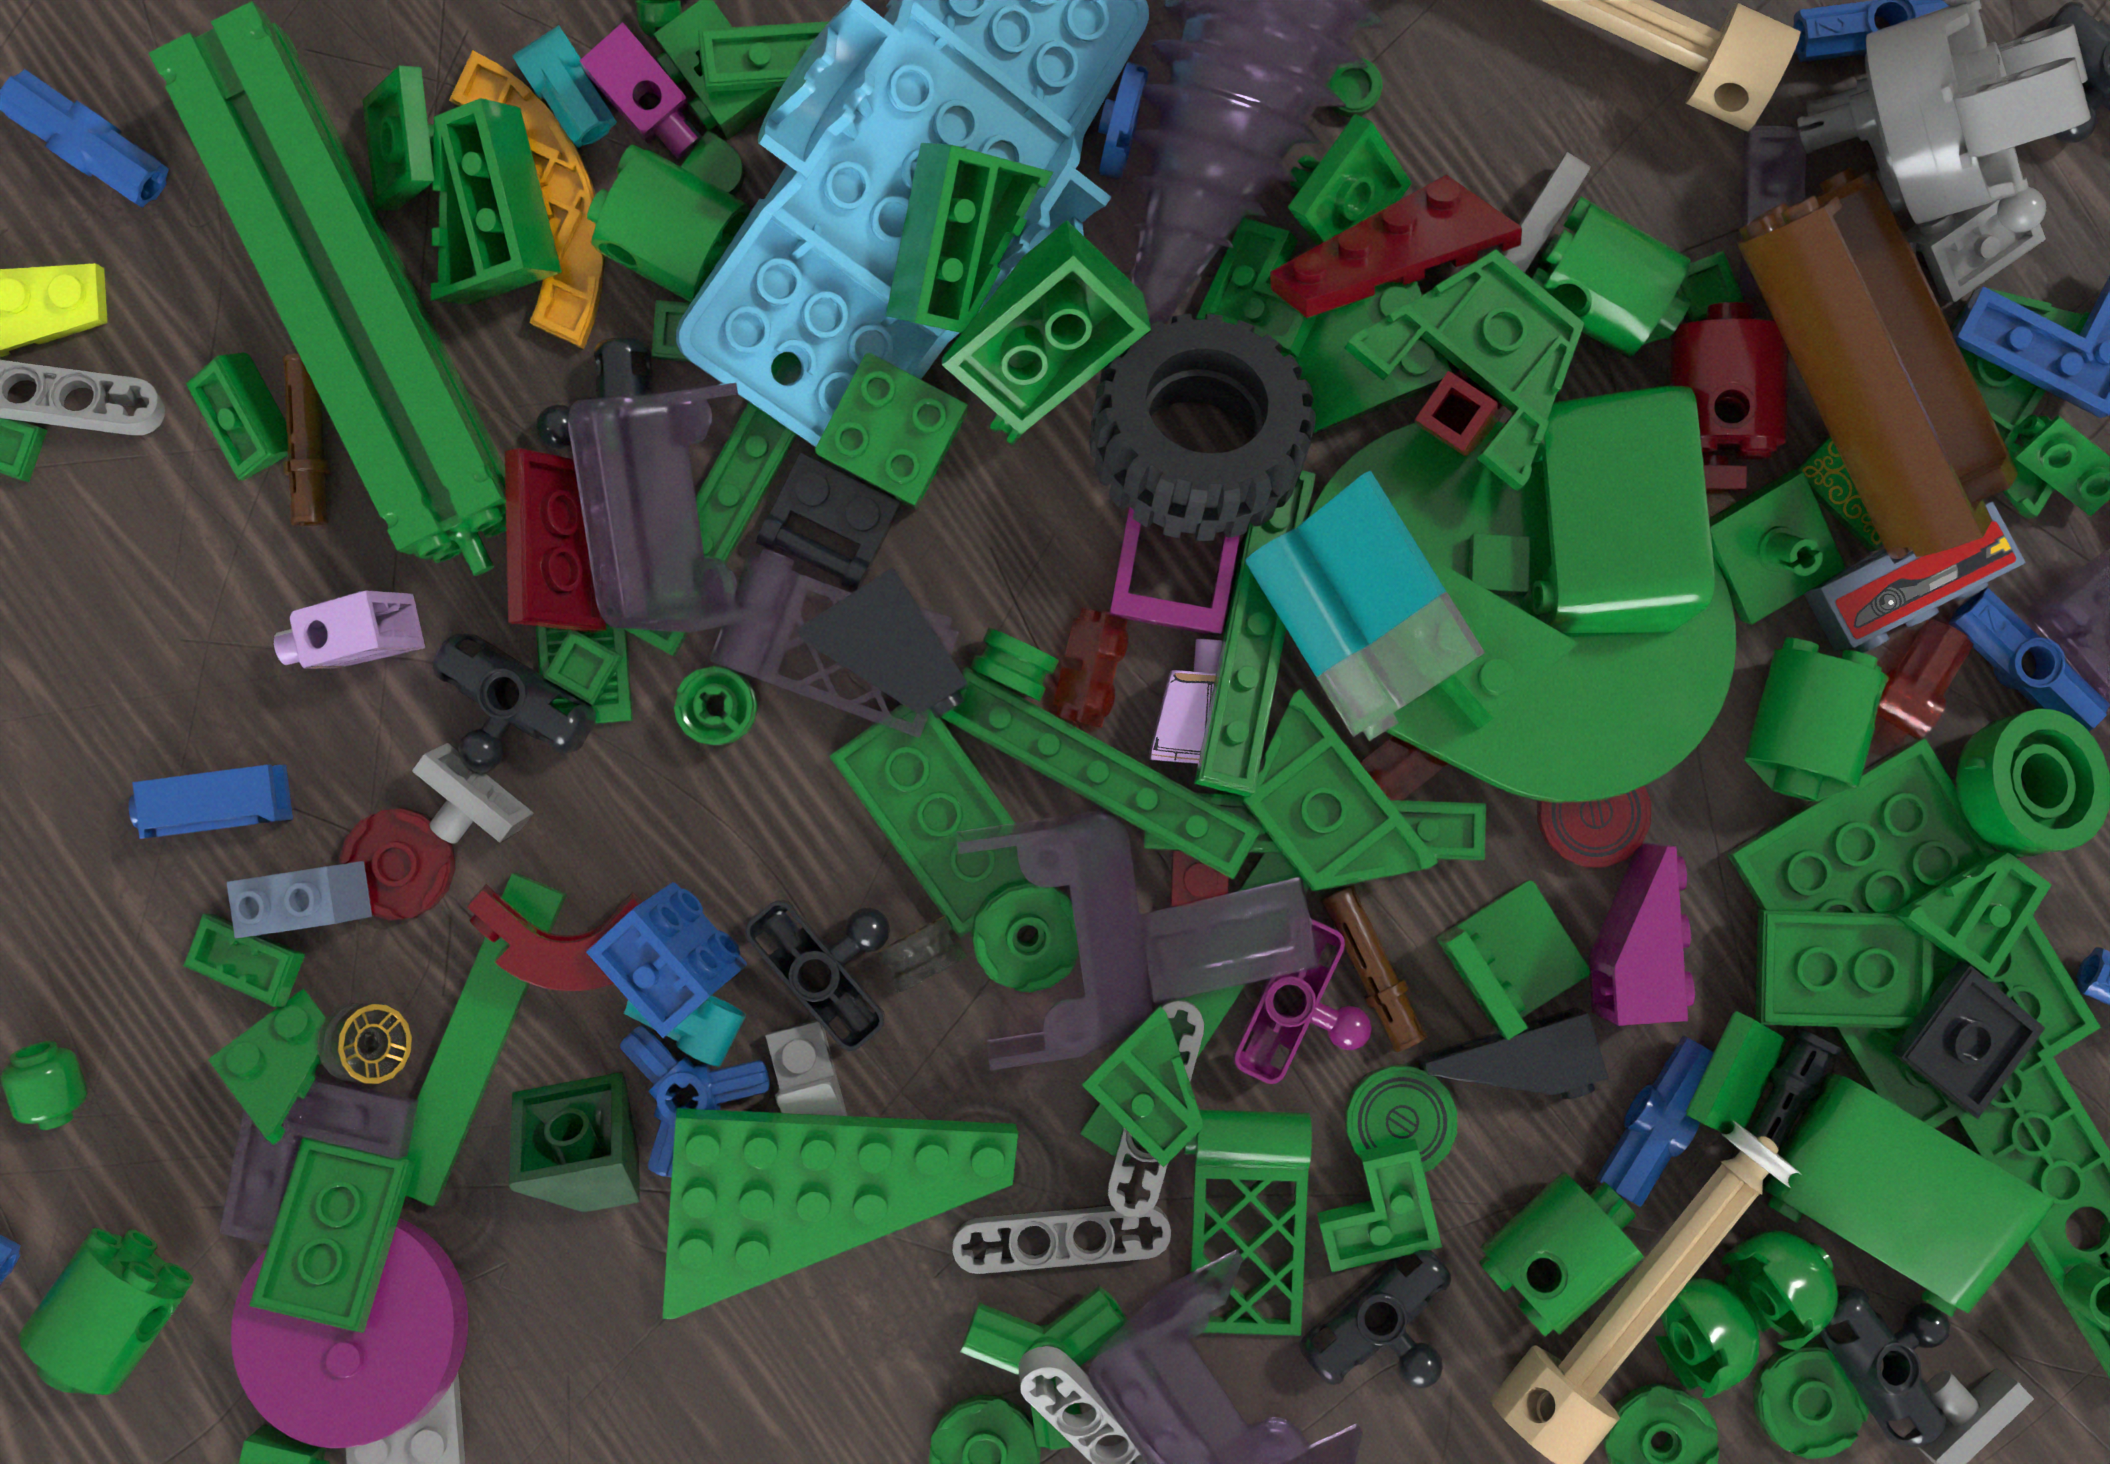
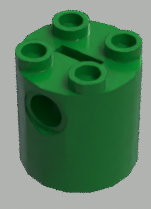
(664, 222)
(1614, 278)
(1815, 720)
(1580, 1238)
(103, 1313)

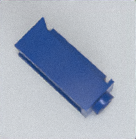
(210, 801)

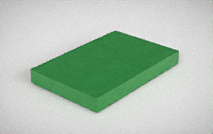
(1840, 969)
(332, 1235)

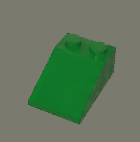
(1048, 328)
(1341, 383)

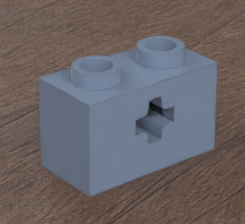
(299, 899)

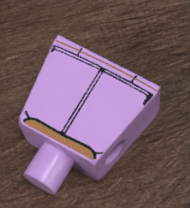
(351, 630)
(1186, 707)

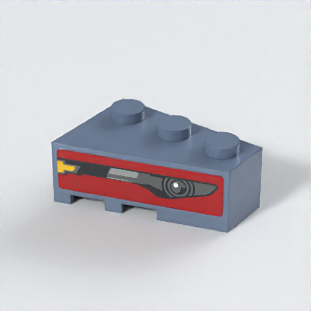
(1886, 591)

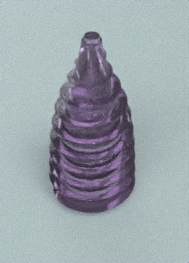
(1227, 119)

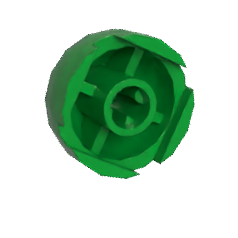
(1785, 1283)
(1710, 1336)

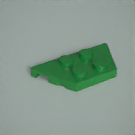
(1328, 807)

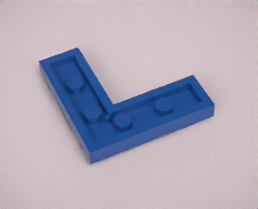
(2041, 350)

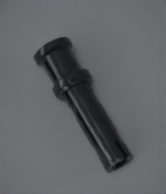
(1789, 1079)

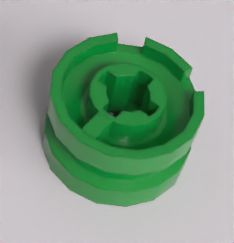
(1014, 664)
(739, 705)

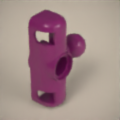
(1346, 1027)

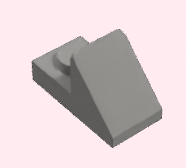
(805, 1071)

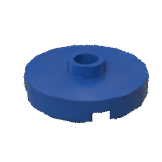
(1120, 120)

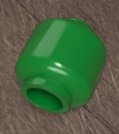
(43, 1085)

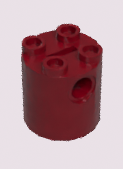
(1737, 365)

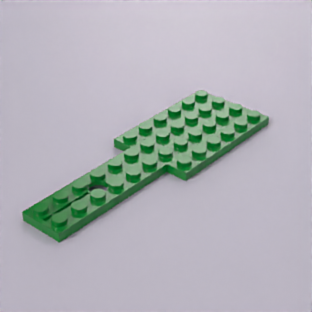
(1880, 853)

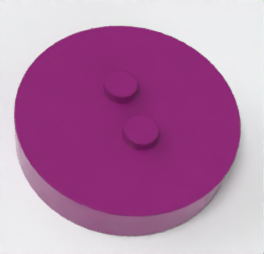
(350, 1385)

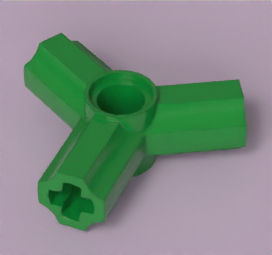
(1077, 1332)

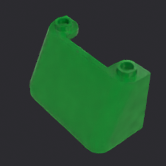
(1625, 514)
(1905, 1193)

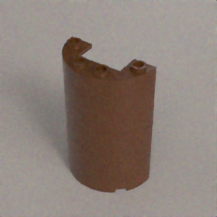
(1880, 363)

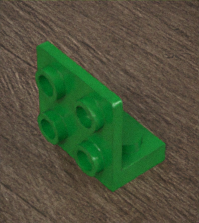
(892, 429)
(1513, 957)

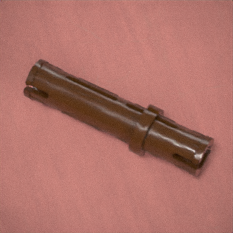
(305, 446)
(1378, 977)

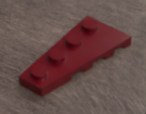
(1395, 246)

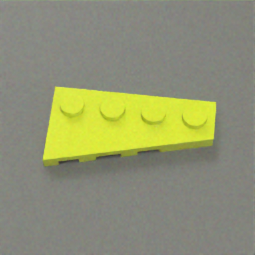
(49, 303)

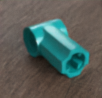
(558, 76)
(706, 1031)

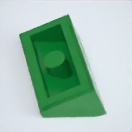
(240, 413)

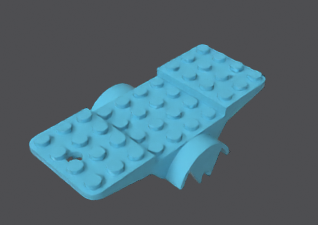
(849, 123)

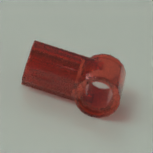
(1917, 686)

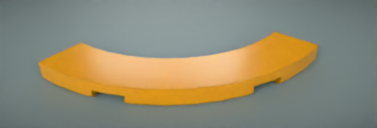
(570, 298)

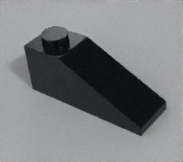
(1548, 1057)

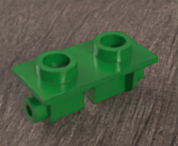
(2066, 461)

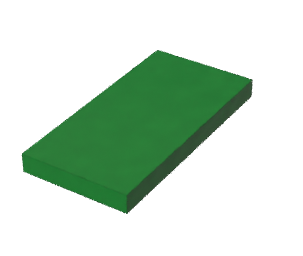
(920, 800)

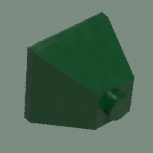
(575, 1144)

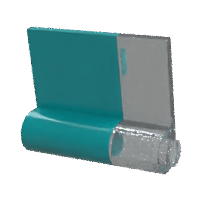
(1364, 607)

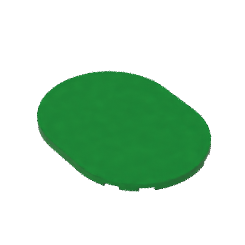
(1604, 713)

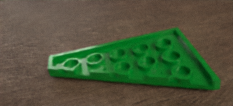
(793, 1189)

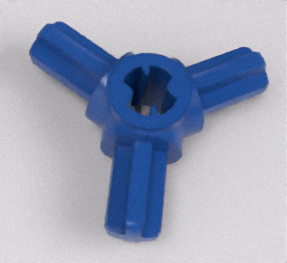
(712, 1087)

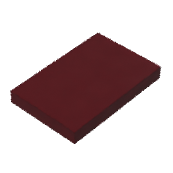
(547, 545)

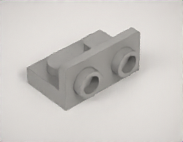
(1969, 248)

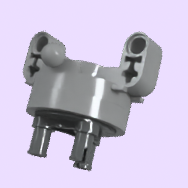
(1952, 110)

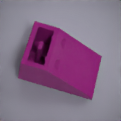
(1639, 950)

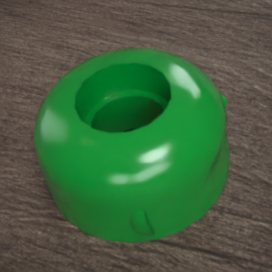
(2062, 777)

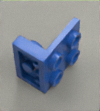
(667, 957)

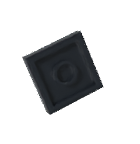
(1968, 1039)

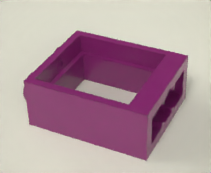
(1166, 612)

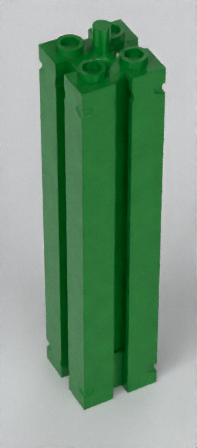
(338, 285)

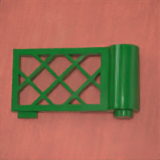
(1262, 1149)

